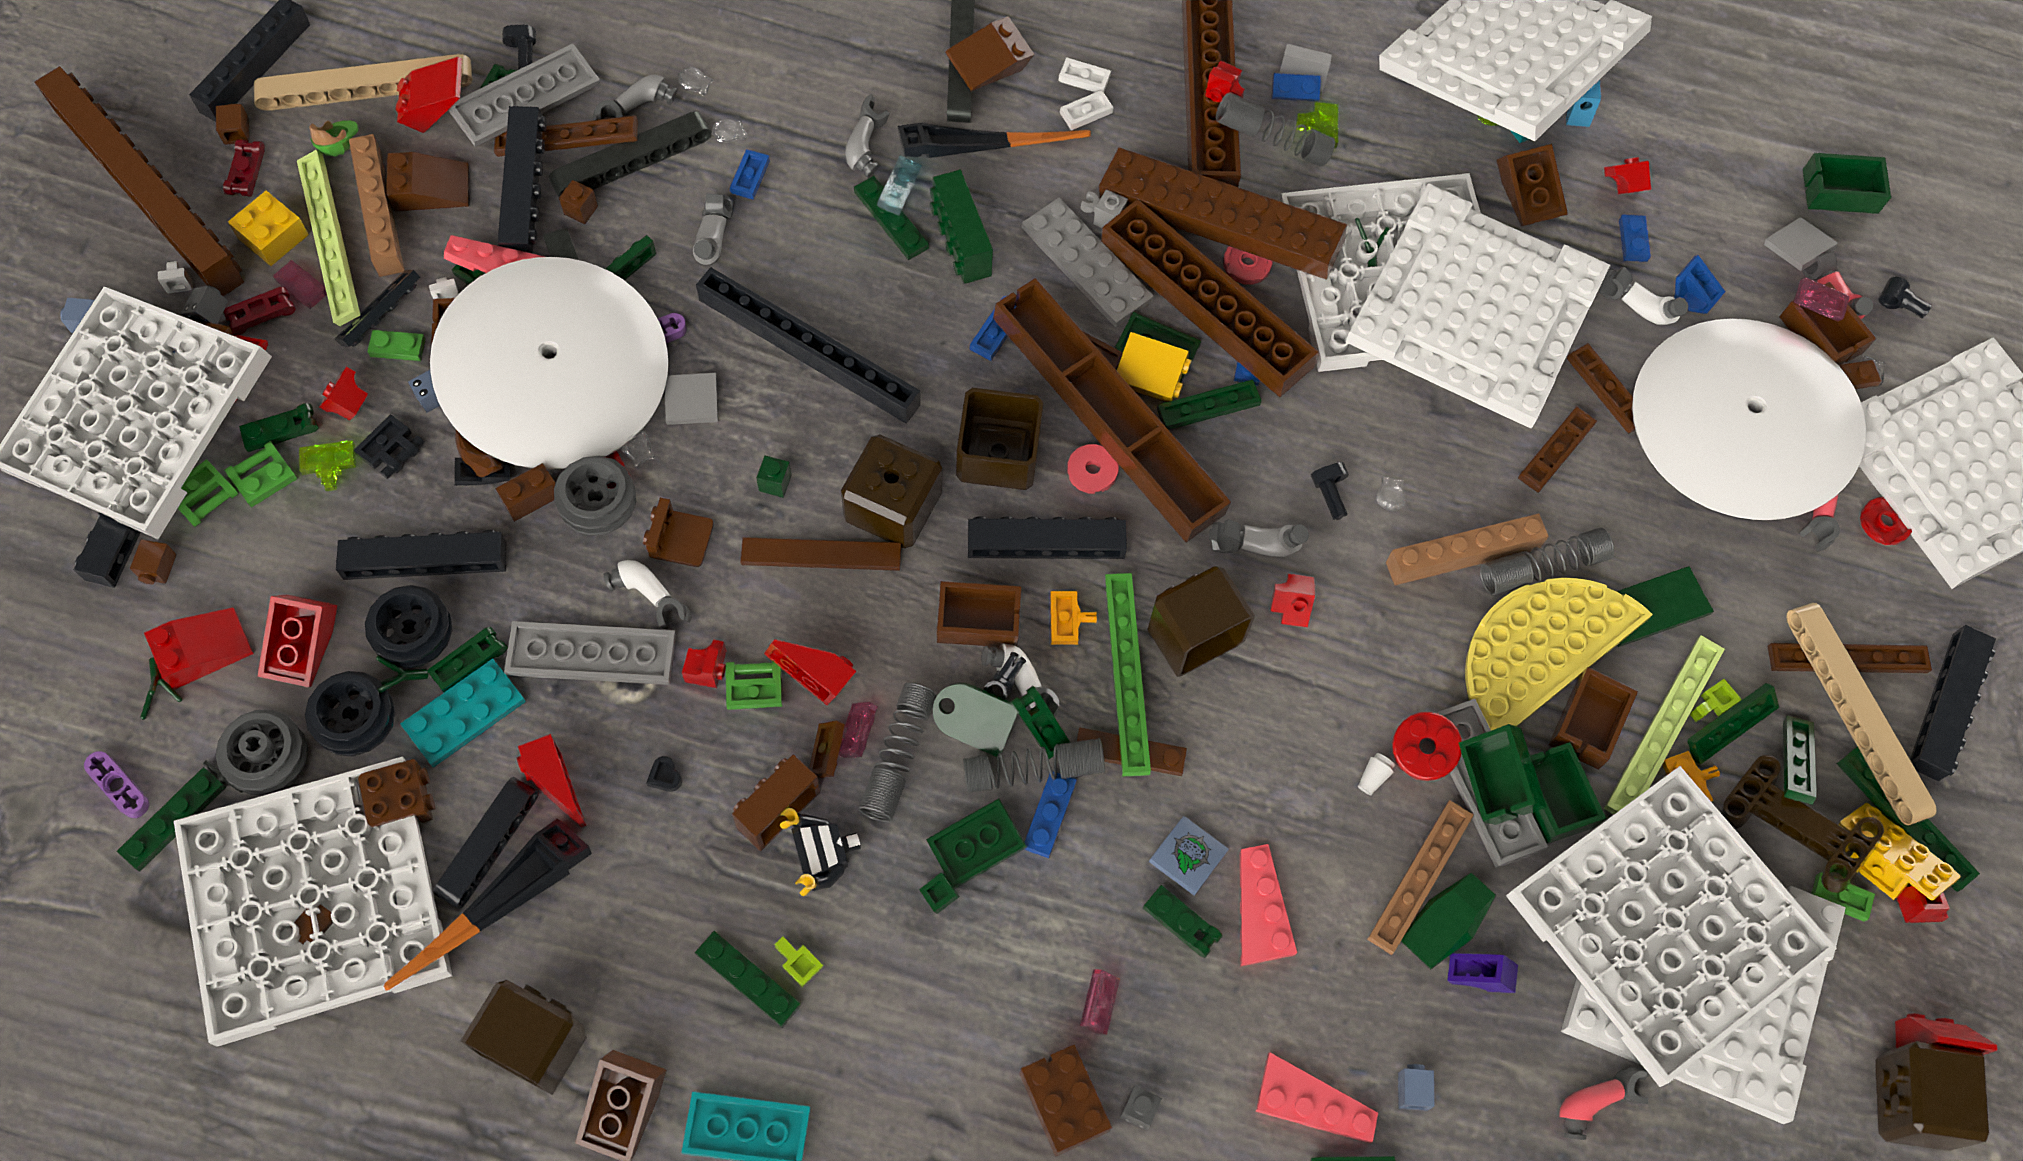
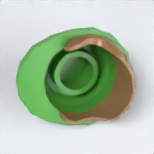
(333, 138)

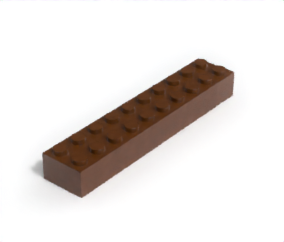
(1208, 40)
(1227, 213)
(1209, 298)

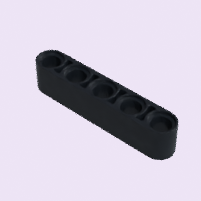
(486, 843)

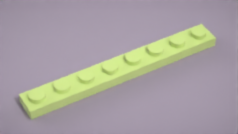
(328, 238)
(1666, 724)

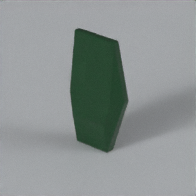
(1449, 920)

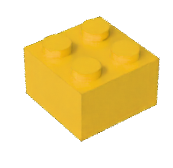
(268, 228)

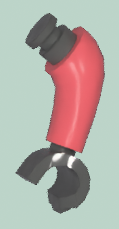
(1825, 268)
(1823, 525)
(1585, 1103)

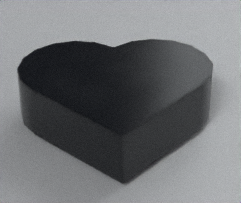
(663, 775)

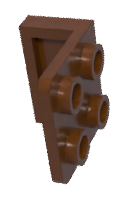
(677, 535)
(396, 793)

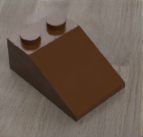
(990, 54)
(426, 182)
(1533, 184)
(619, 1105)

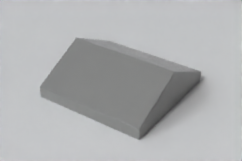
(1306, 62)

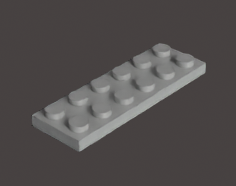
(539, 84)
(1087, 262)
(590, 653)
(1506, 840)

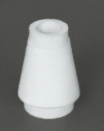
(1376, 773)

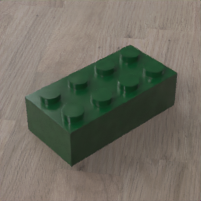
(961, 227)

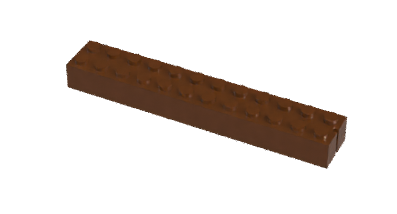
(141, 181)
(1111, 410)

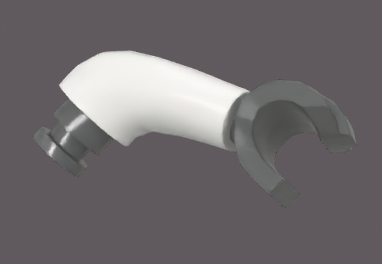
(1645, 303)
(638, 576)
(1025, 678)

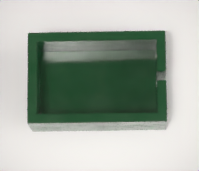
(1846, 183)
(1502, 774)
(1567, 794)

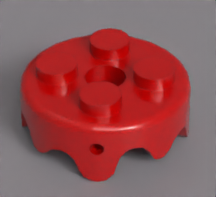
(1408, 753)

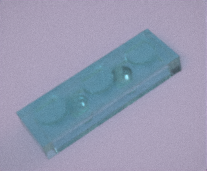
(899, 185)

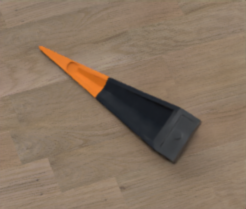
(946, 141)
(533, 870)

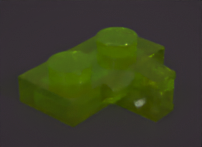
(1322, 119)
(327, 461)

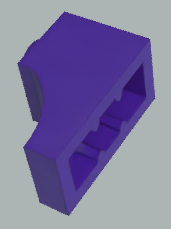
(1483, 971)

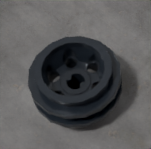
(419, 646)
(364, 732)

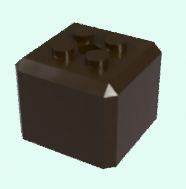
(999, 421)
(895, 509)
(1199, 620)
(526, 1034)
(1932, 1096)

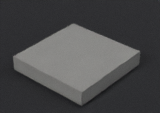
(1800, 243)
(691, 399)

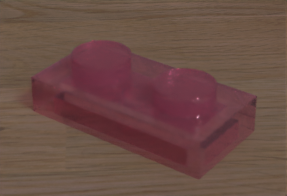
(300, 284)
(1821, 299)
(857, 729)
(1099, 1002)

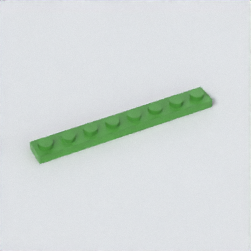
(1127, 675)

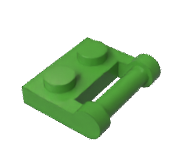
(263, 481)
(199, 484)
(753, 692)

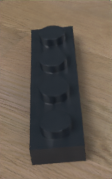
(371, 314)

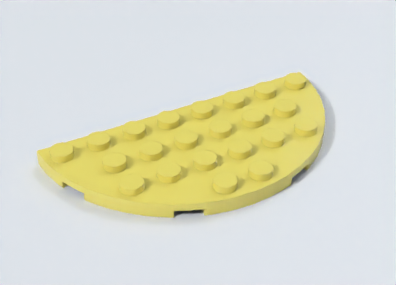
(1542, 642)

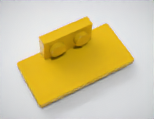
(1900, 859)

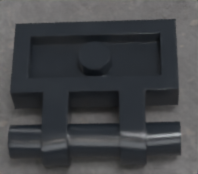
(383, 441)

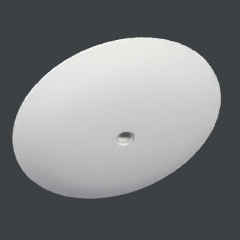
(557, 409)
(1747, 464)

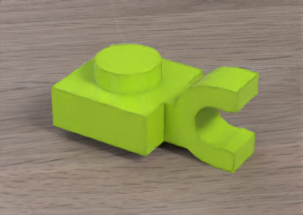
(1717, 699)
(800, 964)

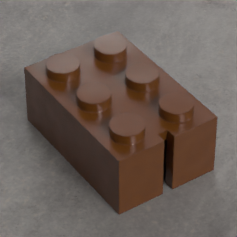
(1839, 339)
(978, 614)
(1594, 717)
(788, 787)
(1065, 1100)

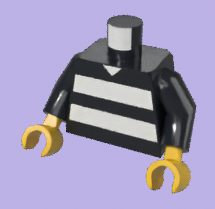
(819, 849)

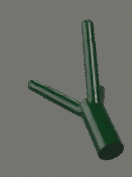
(1372, 262)
(403, 675)
(156, 679)

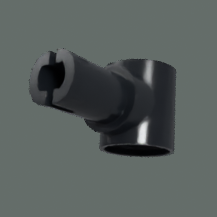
(1897, 295)
(1006, 675)

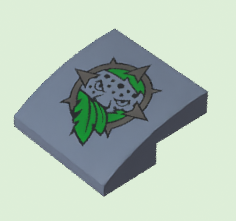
(1188, 855)

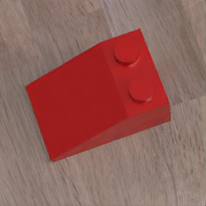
(428, 93)
(295, 639)
(197, 645)
(814, 669)
(545, 766)
(1941, 1032)

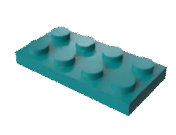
(462, 713)
(745, 1129)

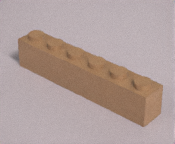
(376, 206)
(1466, 549)

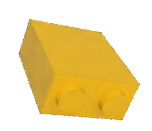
(1153, 367)

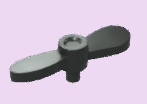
(220, 777)

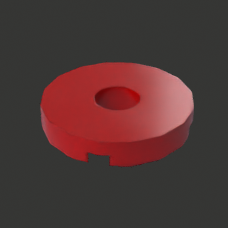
(1876, 529)

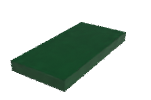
(1671, 599)

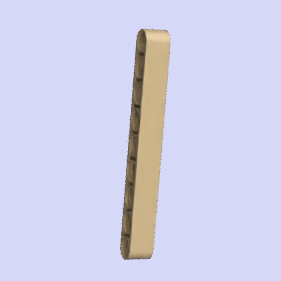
(342, 83)
(1861, 714)

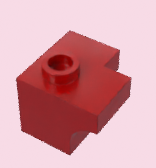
(1223, 80)
(1630, 176)
(343, 395)
(1294, 600)
(705, 665)
(1919, 908)

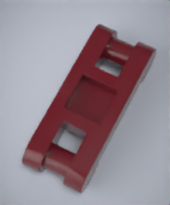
(244, 168)
(259, 310)

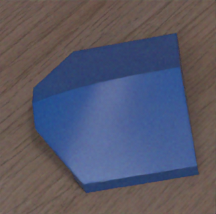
(1698, 286)

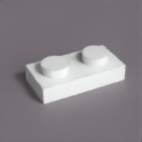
(1084, 75)
(1086, 110)

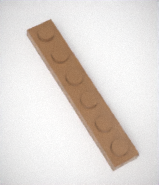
(1420, 877)

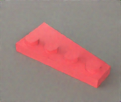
(481, 255)
(1264, 920)
(1306, 1100)

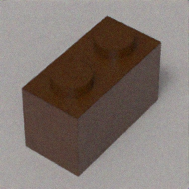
(527, 492)

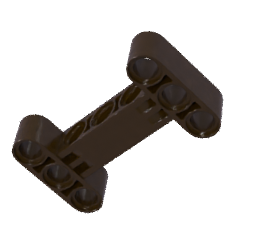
(1802, 823)

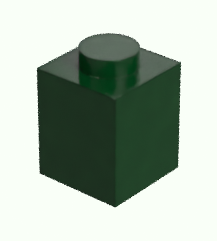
(774, 476)

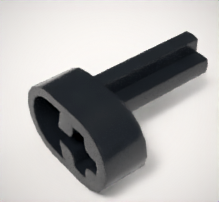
(522, 37)
(1325, 480)

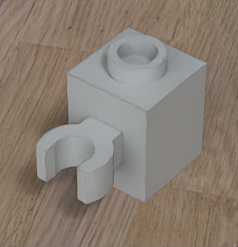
(1105, 208)

